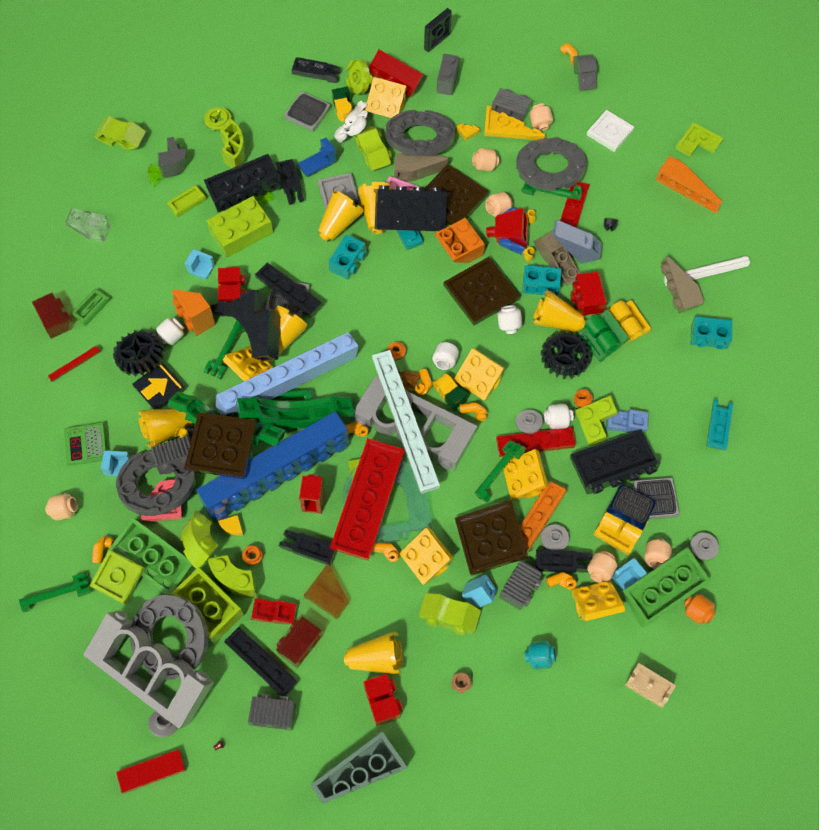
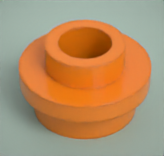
(397, 355)
(583, 398)
(249, 550)

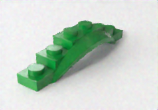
(192, 405)
(293, 413)

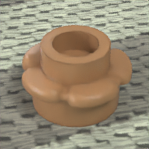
(466, 682)

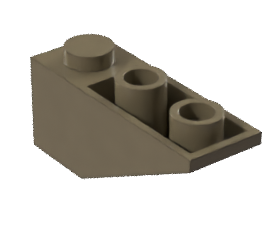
(416, 167)
(557, 256)
(684, 290)

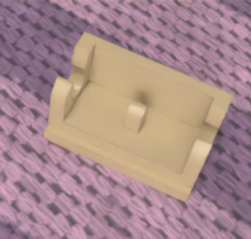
(650, 685)

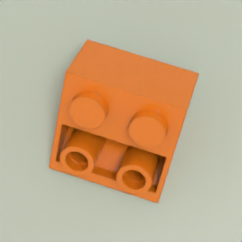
(461, 242)
(194, 310)

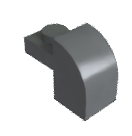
(586, 68)
(173, 160)

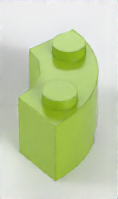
(119, 133)
(234, 149)
(373, 149)
(198, 540)
(231, 578)
(449, 613)

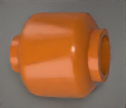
(699, 609)

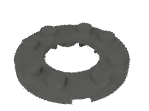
(440, 124)
(550, 181)
(162, 503)
(186, 613)

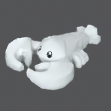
(354, 122)

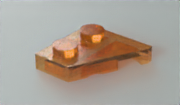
(327, 593)

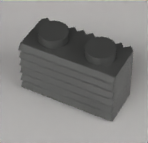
(447, 74)
(511, 104)
(171, 454)
(520, 585)
(272, 712)

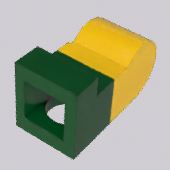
(341, 100)
(450, 391)

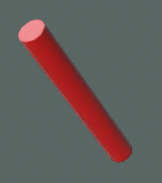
(74, 363)

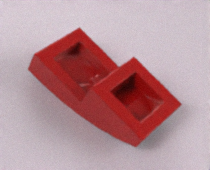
(273, 612)

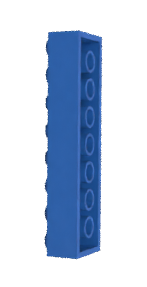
(275, 466)

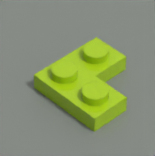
(698, 136)
(592, 416)

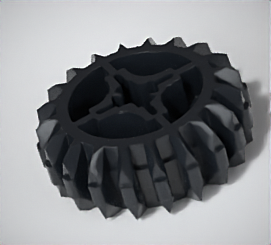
(567, 348)
(138, 352)

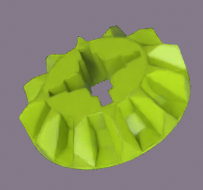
(215, 113)

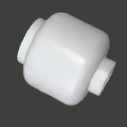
(509, 319)
(170, 331)
(445, 355)
(558, 416)

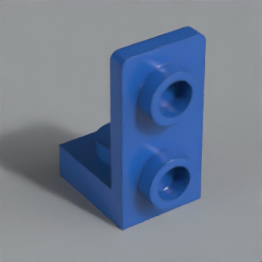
(319, 160)

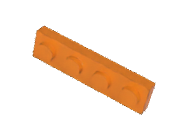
(541, 513)

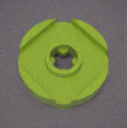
(359, 76)

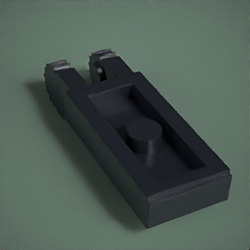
(315, 69)
(289, 179)
(308, 547)
(561, 561)

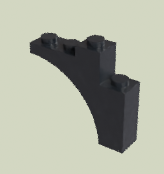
(259, 323)

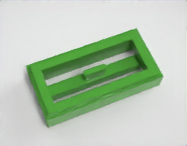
(92, 309)

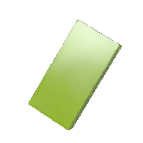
(186, 201)

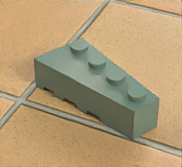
(365, 766)

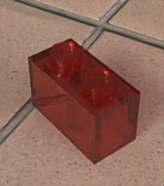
(51, 315)
(299, 641)

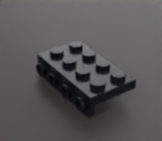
(243, 182)
(410, 209)
(614, 462)

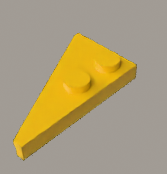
(508, 127)

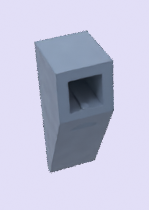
(578, 242)

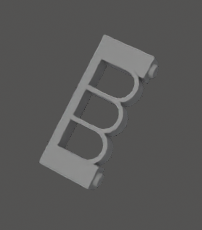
(453, 449)
(193, 683)

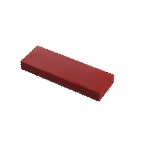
(150, 771)

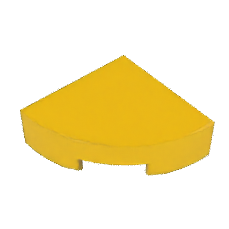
(467, 131)
(231, 525)

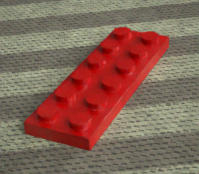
(367, 499)

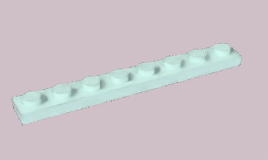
(405, 422)

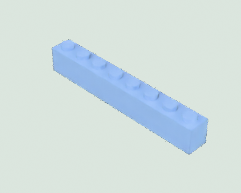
(290, 373)

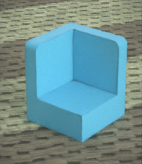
(199, 264)
(113, 462)
(629, 574)
(479, 591)

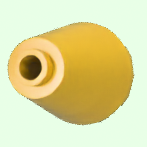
(367, 199)
(338, 216)
(557, 314)
(290, 327)
(161, 424)
(376, 655)

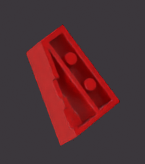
(393, 70)

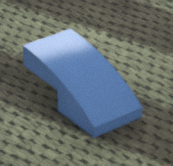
(628, 421)

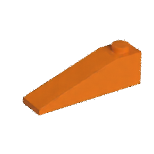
(682, 180)

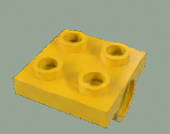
(386, 98)
(630, 319)
(245, 365)
(479, 374)
(525, 476)
(618, 533)
(426, 556)
(597, 601)

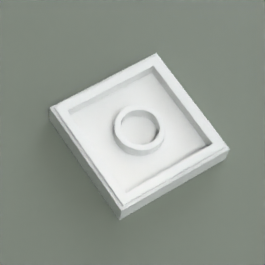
(610, 130)

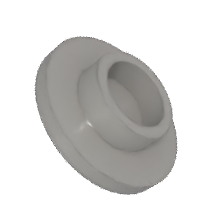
(529, 421)
(554, 537)
(704, 546)
(160, 726)

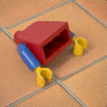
(512, 230)

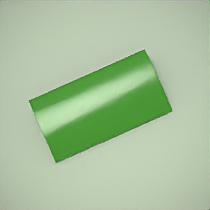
(163, 562)
(665, 587)

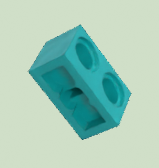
(344, 256)
(541, 282)
(711, 328)

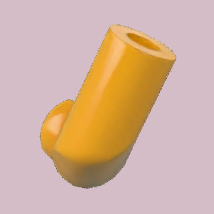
(568, 48)
(425, 384)
(477, 409)
(357, 429)
(99, 547)
(388, 550)
(562, 579)

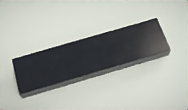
(288, 290)
(261, 662)

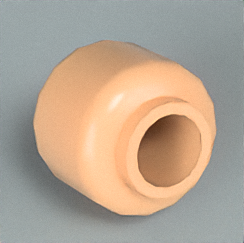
(541, 117)
(485, 160)
(498, 203)
(61, 506)
(657, 552)
(602, 567)

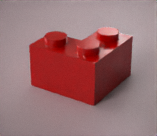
(588, 293)

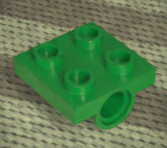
(603, 335)

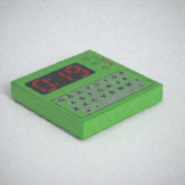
(85, 444)

